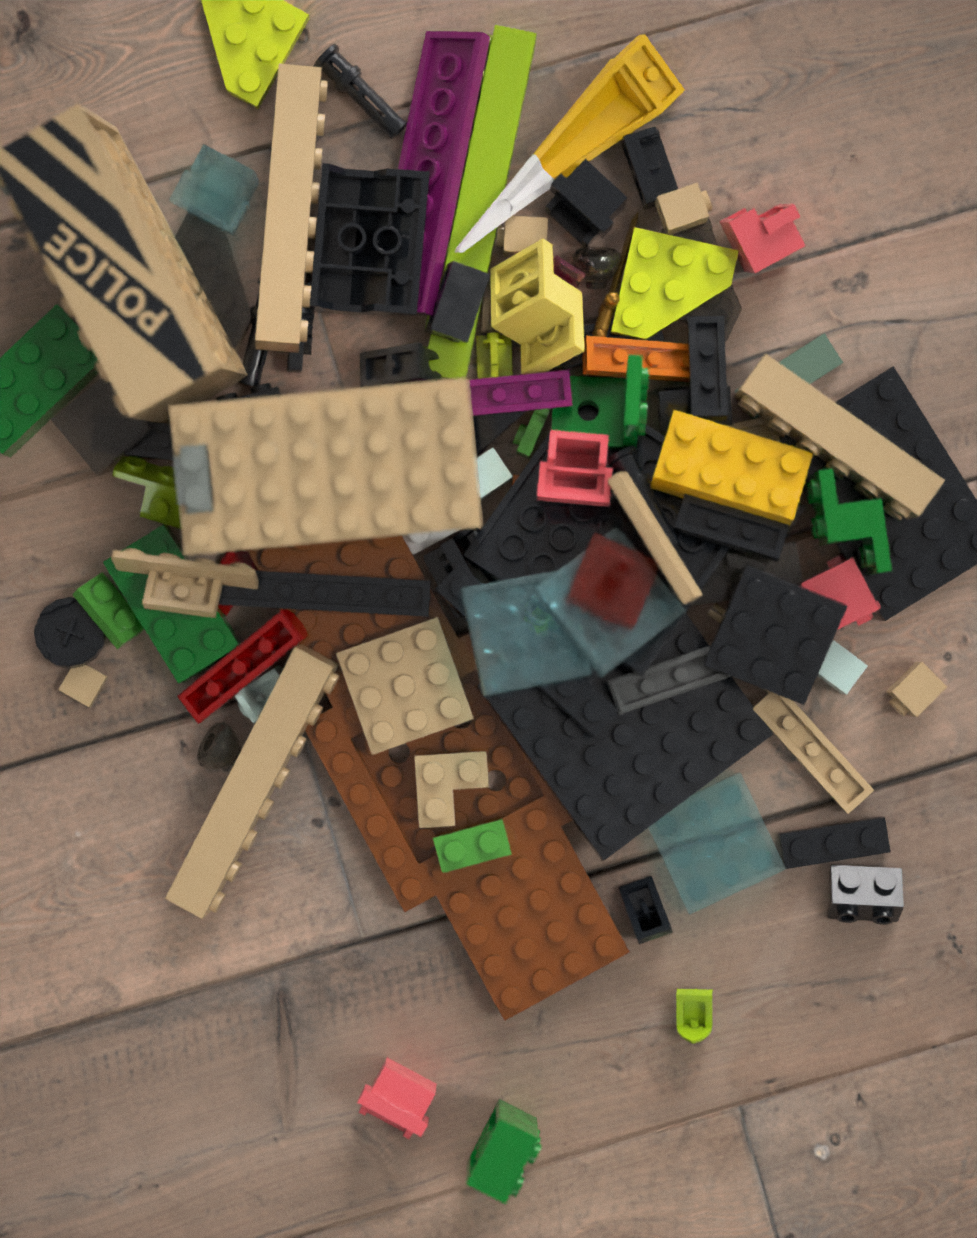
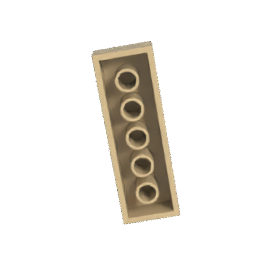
(838, 439)

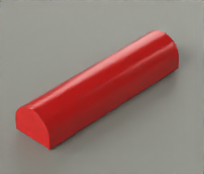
(243, 665)

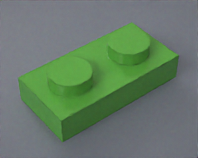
(109, 610)
(472, 845)

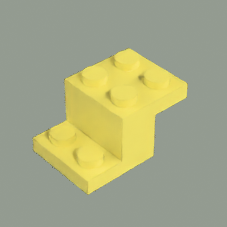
(537, 309)

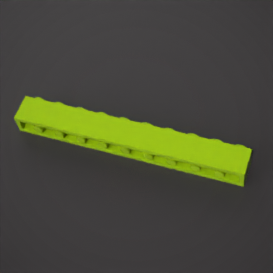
(486, 170)

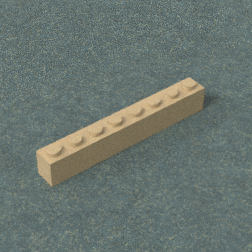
(289, 207)
(252, 782)

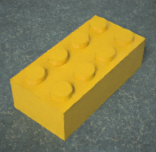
(731, 468)

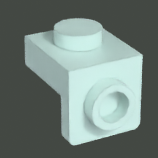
(255, 695)

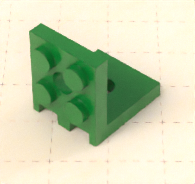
(617, 403)

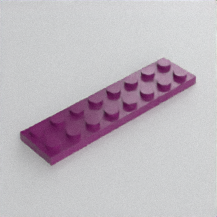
(439, 138)

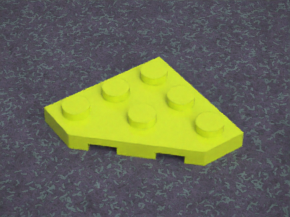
(252, 41)
(668, 280)

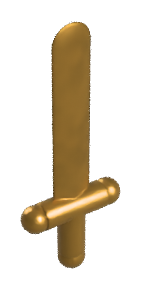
(611, 300)

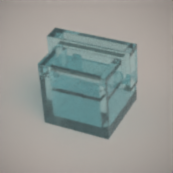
(216, 189)

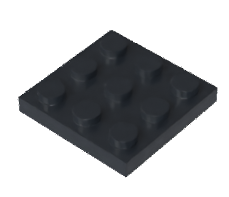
(775, 634)

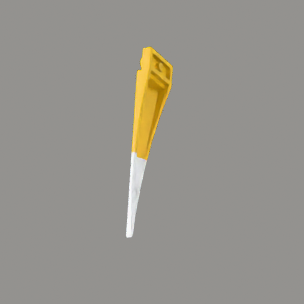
(615, 104)

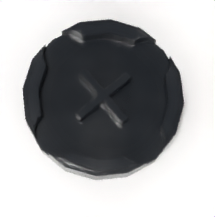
(68, 634)

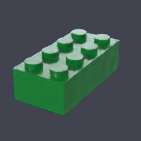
(41, 377)
(183, 640)

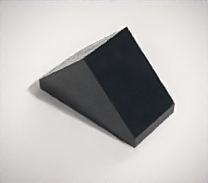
(645, 910)

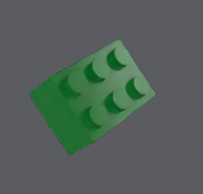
(502, 1152)

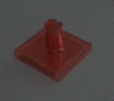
(612, 581)

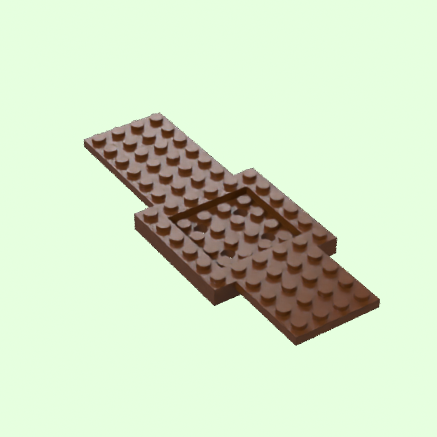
(521, 917)

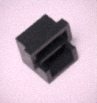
(585, 203)

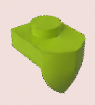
(694, 1014)

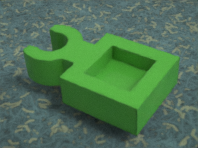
(528, 435)

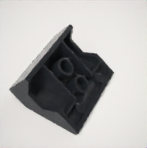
(369, 241)

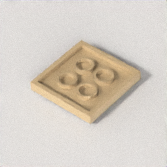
(404, 685)

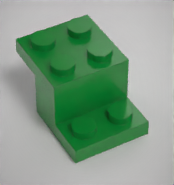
(848, 522)

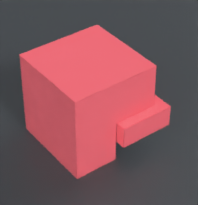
(763, 237)
(575, 470)
(845, 584)
(399, 1098)

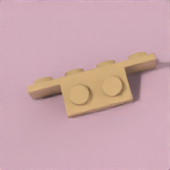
(183, 584)

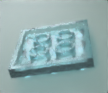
(517, 638)
(597, 638)
(716, 844)

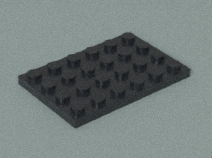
(944, 537)

